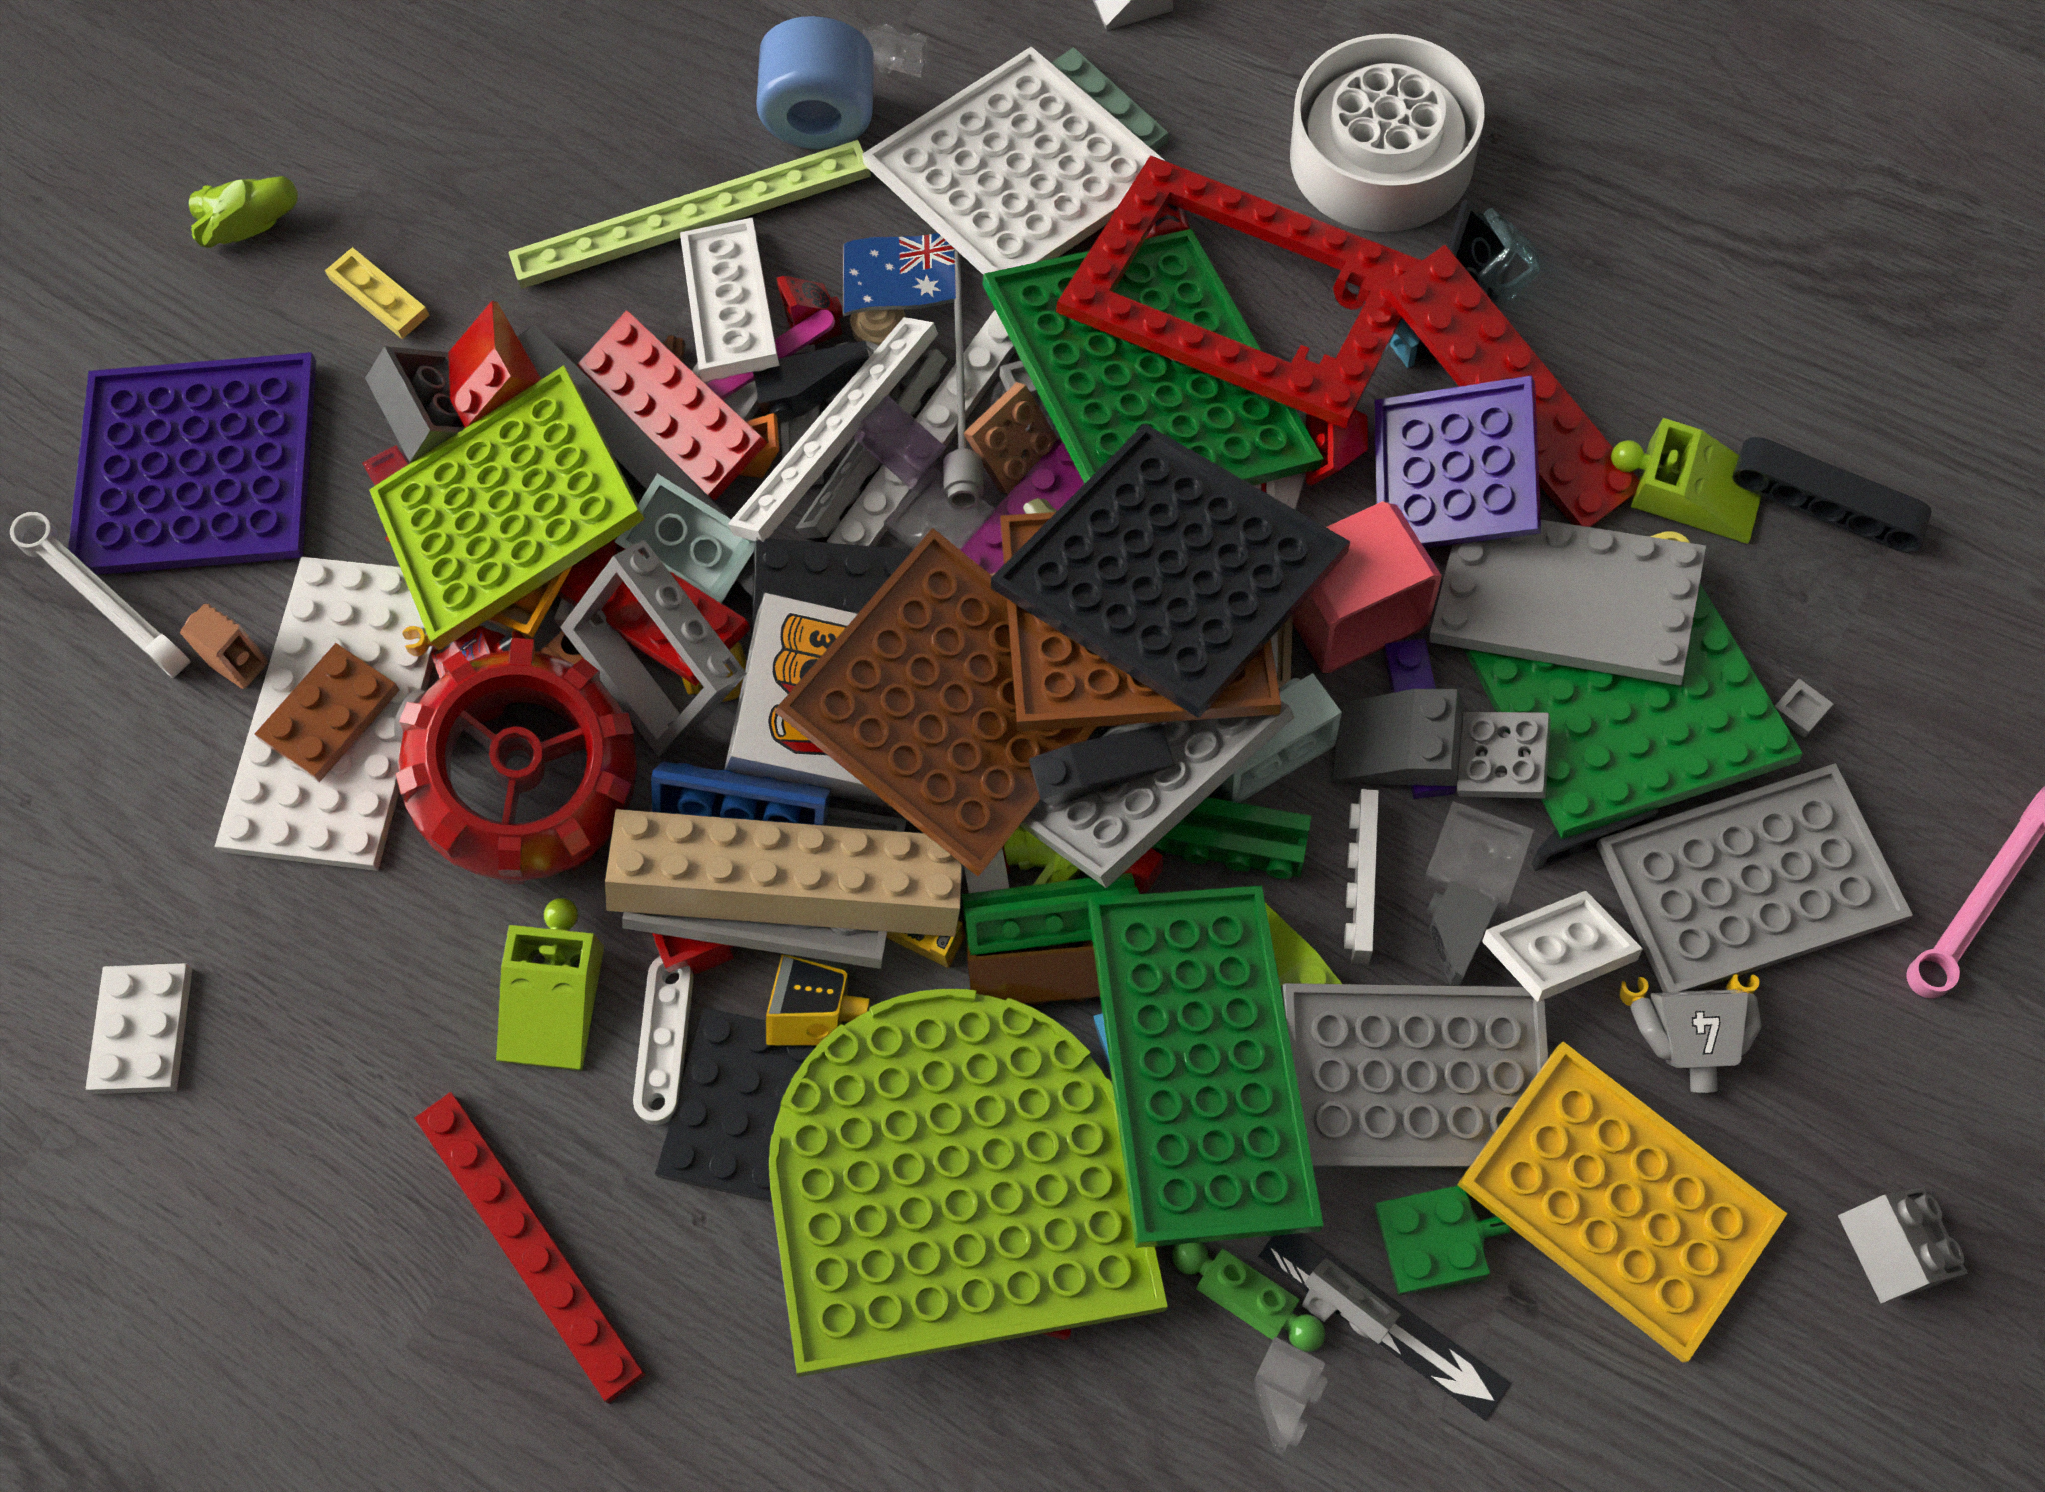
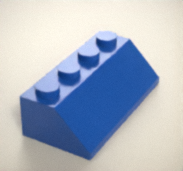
(726, 794)

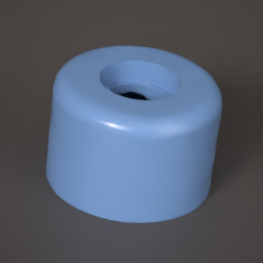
(815, 82)

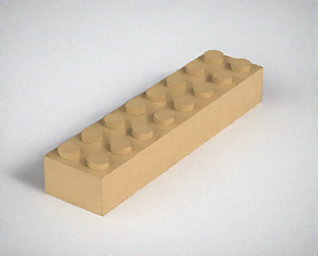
(781, 873)

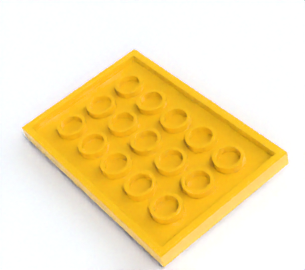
(1623, 1201)

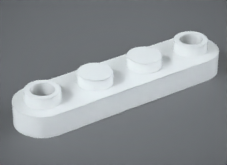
(662, 1042)

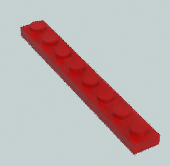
(530, 1248)

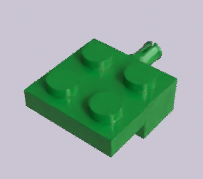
(1435, 1240)

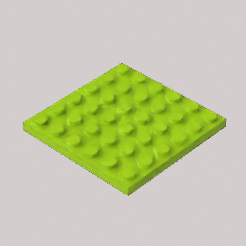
(504, 507)

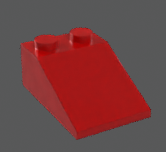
(488, 366)

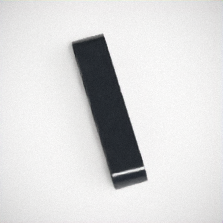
(1832, 494)

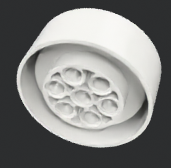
(1386, 132)

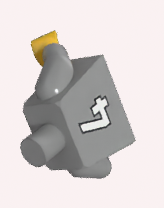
(1698, 1026)

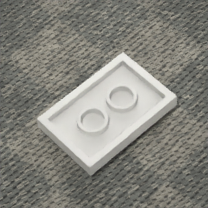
(1561, 945)
(139, 1029)

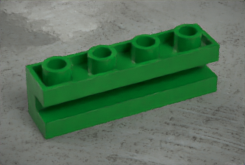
(1240, 838)
(1035, 913)

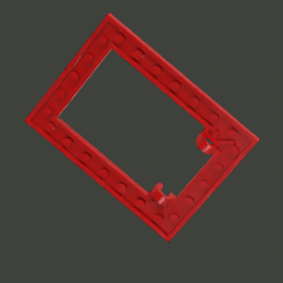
(1321, 390)

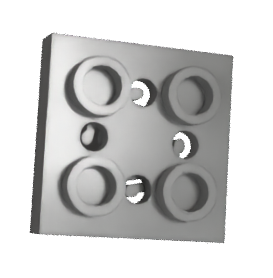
(1504, 769)

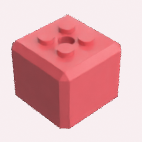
(1373, 594)

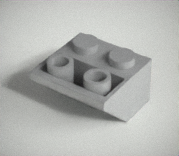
(1903, 1243)

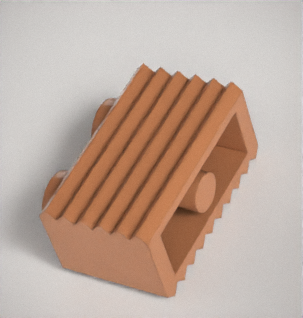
(224, 645)

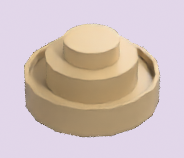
(875, 324)

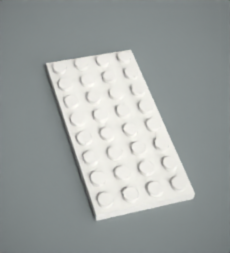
(347, 815)

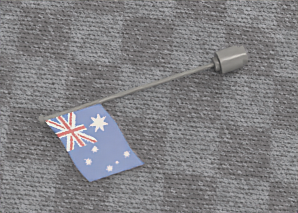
(917, 275)

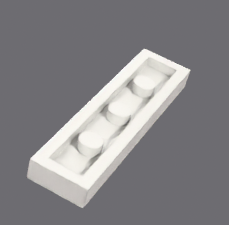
(1361, 894)

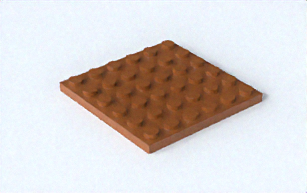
(1072, 687)
(926, 705)

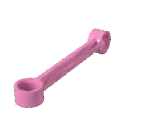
(1981, 901)

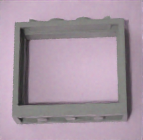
(682, 626)

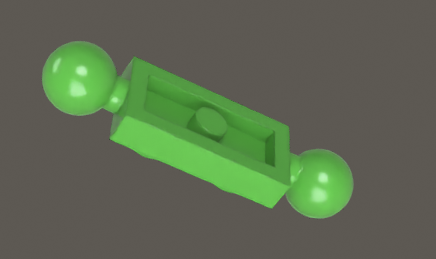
(1249, 1295)

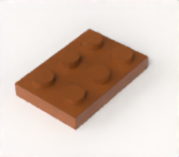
(327, 712)

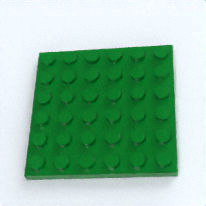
(1642, 742)

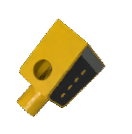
(809, 1002)

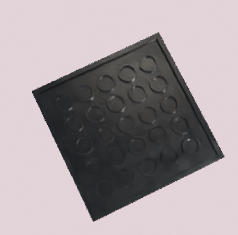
(1170, 568)

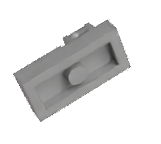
(1336, 1290)

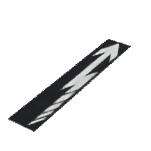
(1408, 1339)

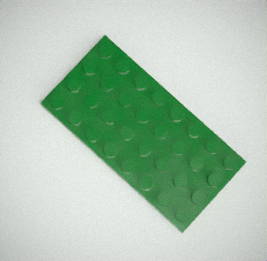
(1202, 1067)

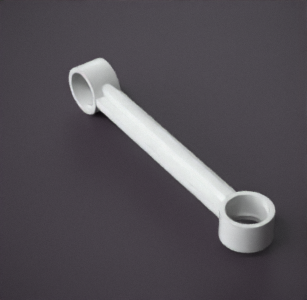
(95, 590)

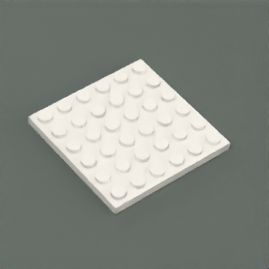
(1013, 165)

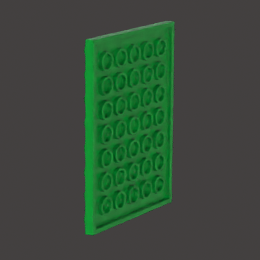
(1108, 387)

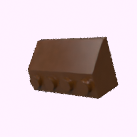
(1037, 973)

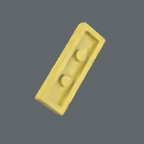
(377, 293)

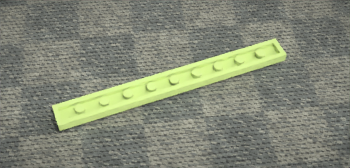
(689, 212)

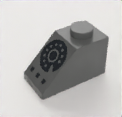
(1458, 927)

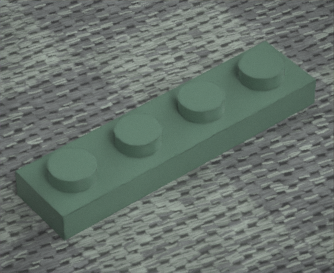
(1111, 98)

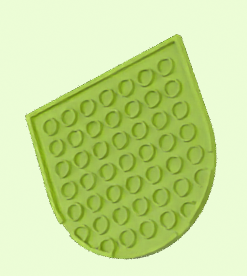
(950, 1185)

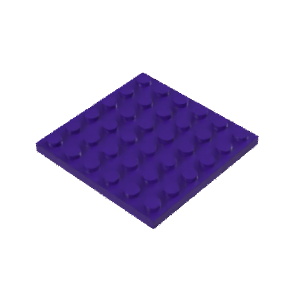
(194, 464)

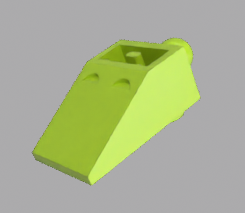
(1692, 483)
(549, 1004)

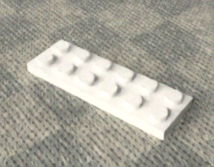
(728, 300)

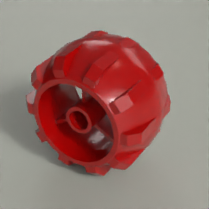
(505, 848)

